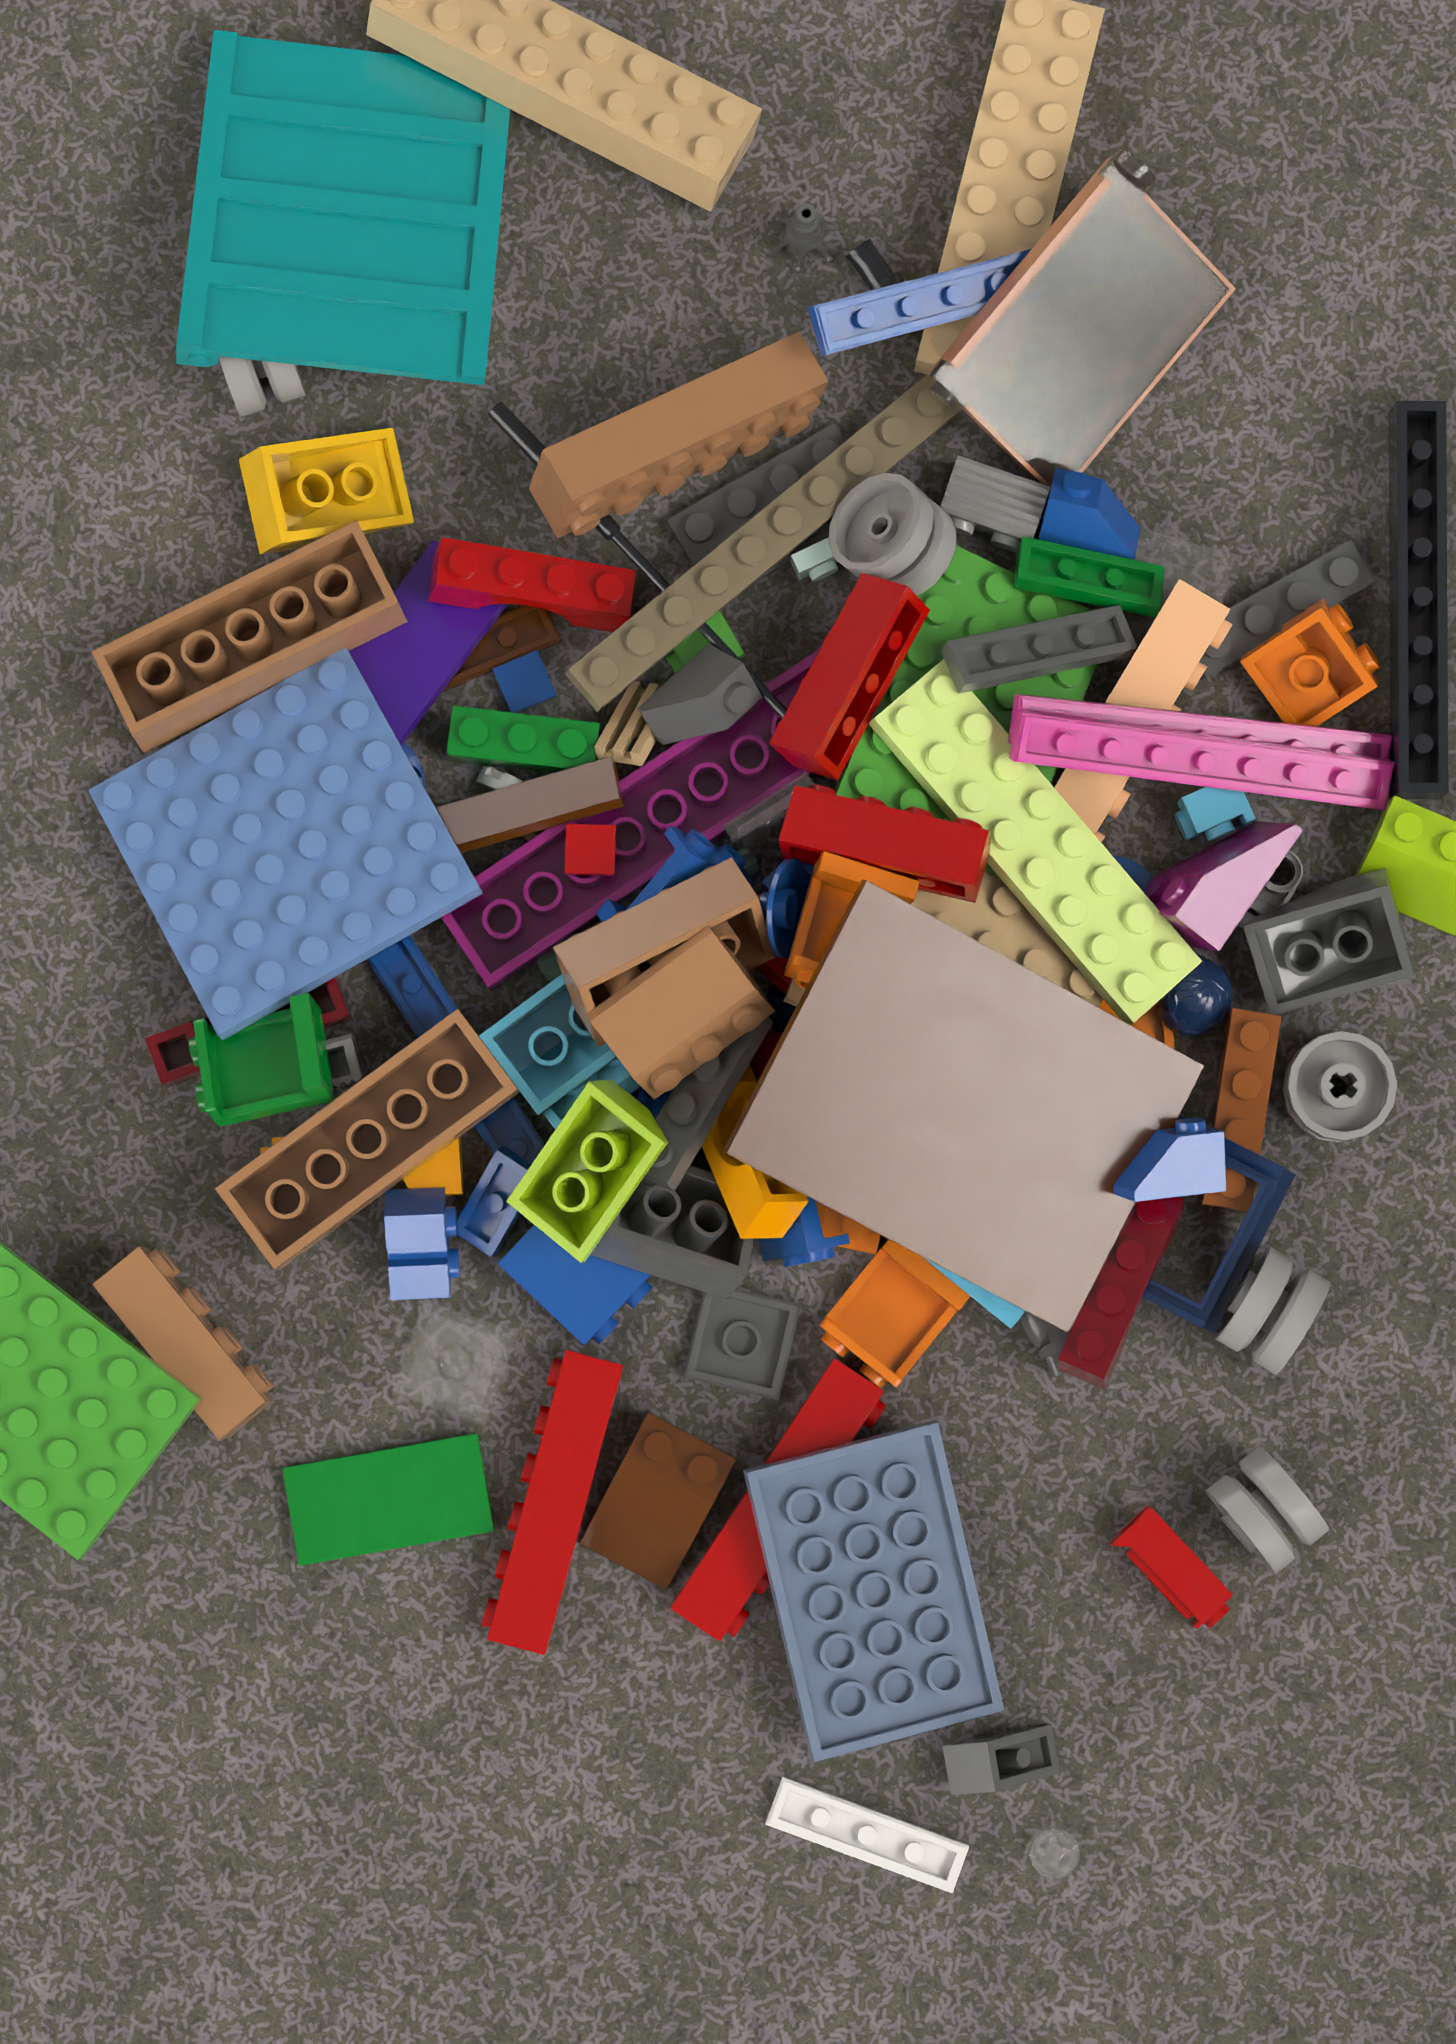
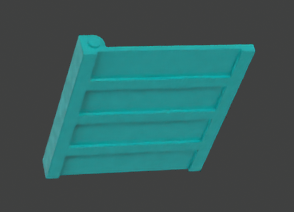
(342, 213)

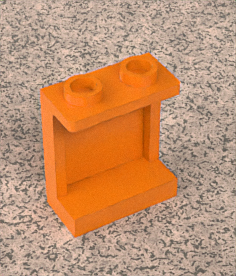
(826, 900)
(892, 1313)

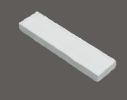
(867, 1834)

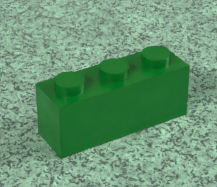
(520, 740)

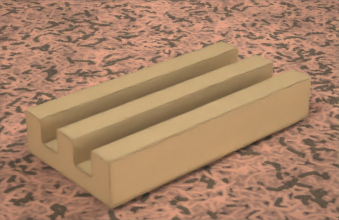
(626, 725)

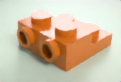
(1313, 666)

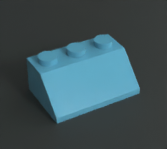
(546, 1046)

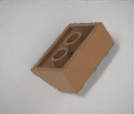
(681, 1012)

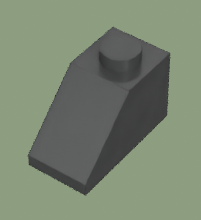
(700, 697)
(1001, 1760)

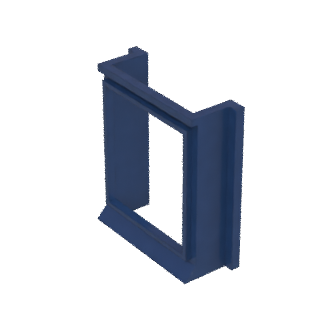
(1274, 1187)

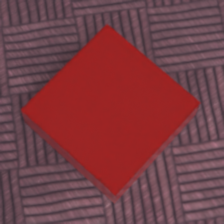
(590, 849)

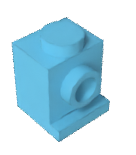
(1212, 812)

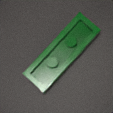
(1089, 576)

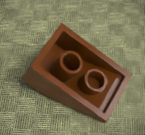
(658, 1500)

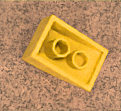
(322, 485)

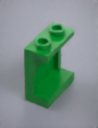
(265, 1066)

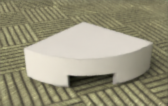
(495, 779)

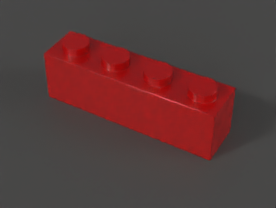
(849, 676)
(910, 843)

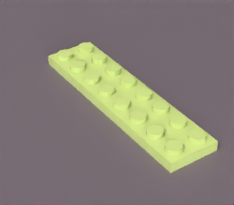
(1037, 844)

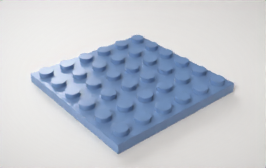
(284, 843)

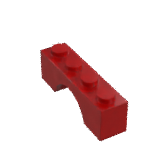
(487, 575)

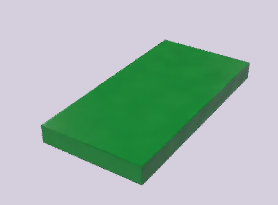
(388, 1499)

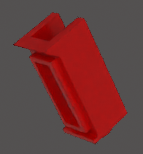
(1173, 1568)

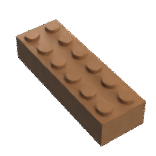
(678, 436)
(248, 636)
(367, 1140)

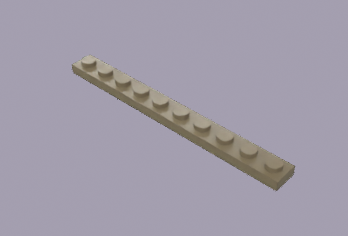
(757, 545)

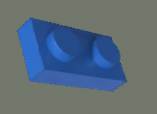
(487, 1215)

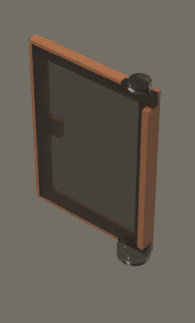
(1082, 325)

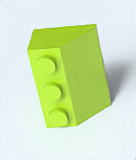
(1419, 862)
(589, 1167)

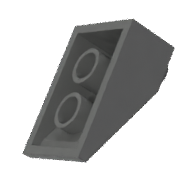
(1330, 943)

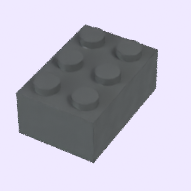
(679, 1235)

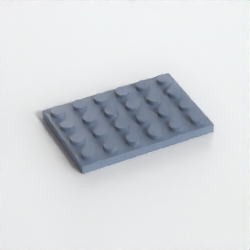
(873, 1590)

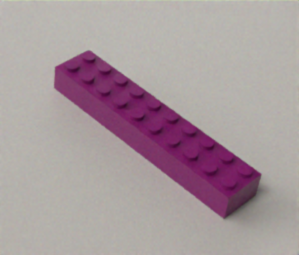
(692, 785)

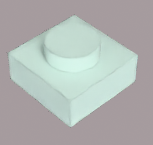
(814, 561)

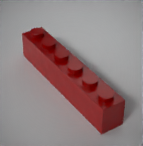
(554, 1501)
(735, 1561)

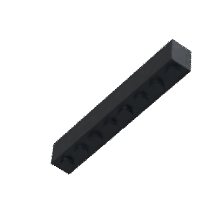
(1418, 599)

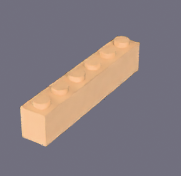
(1153, 679)

